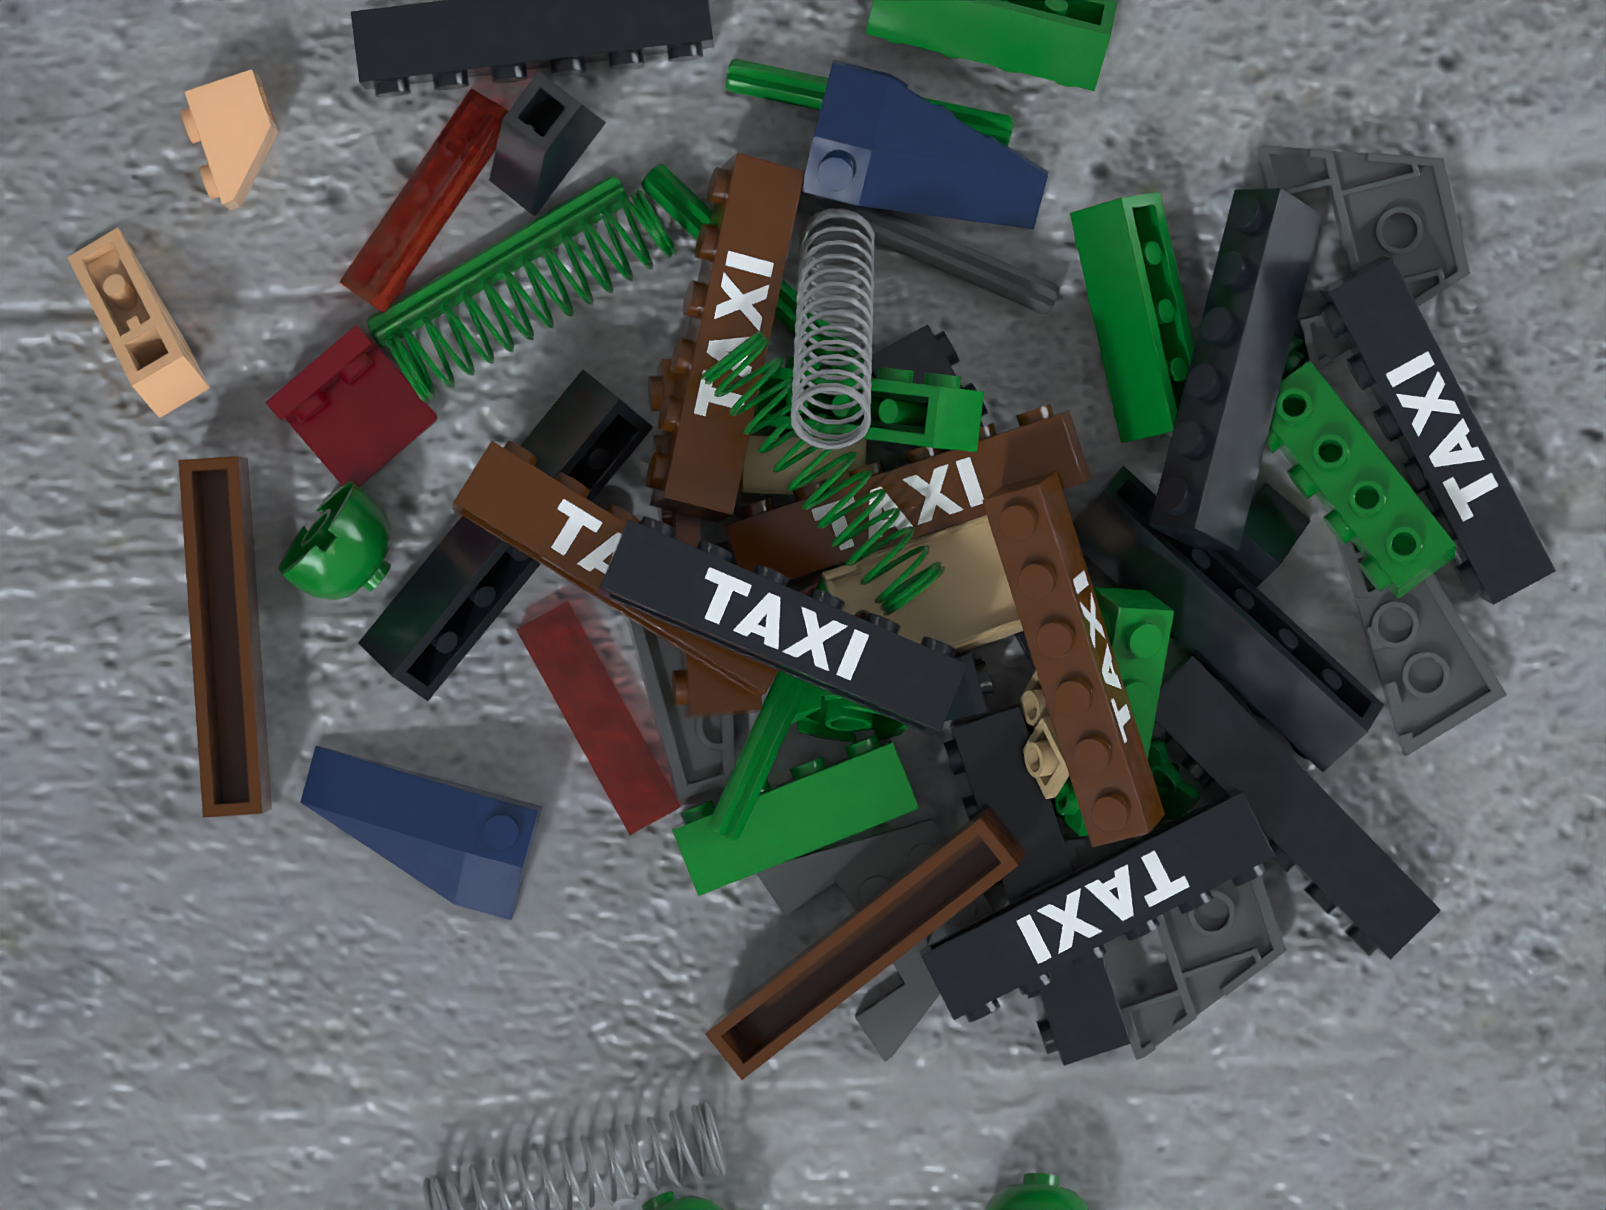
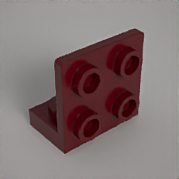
(353, 408)

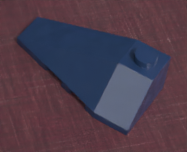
(904, 154)
(438, 831)

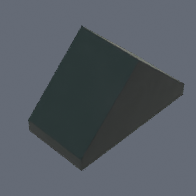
(1268, 535)

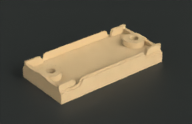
(960, 608)

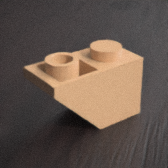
(235, 132)

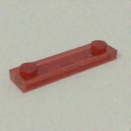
(426, 202)
(599, 718)

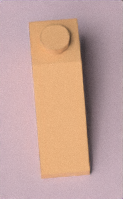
(138, 324)

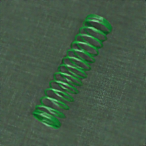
(421, 381)
(895, 594)

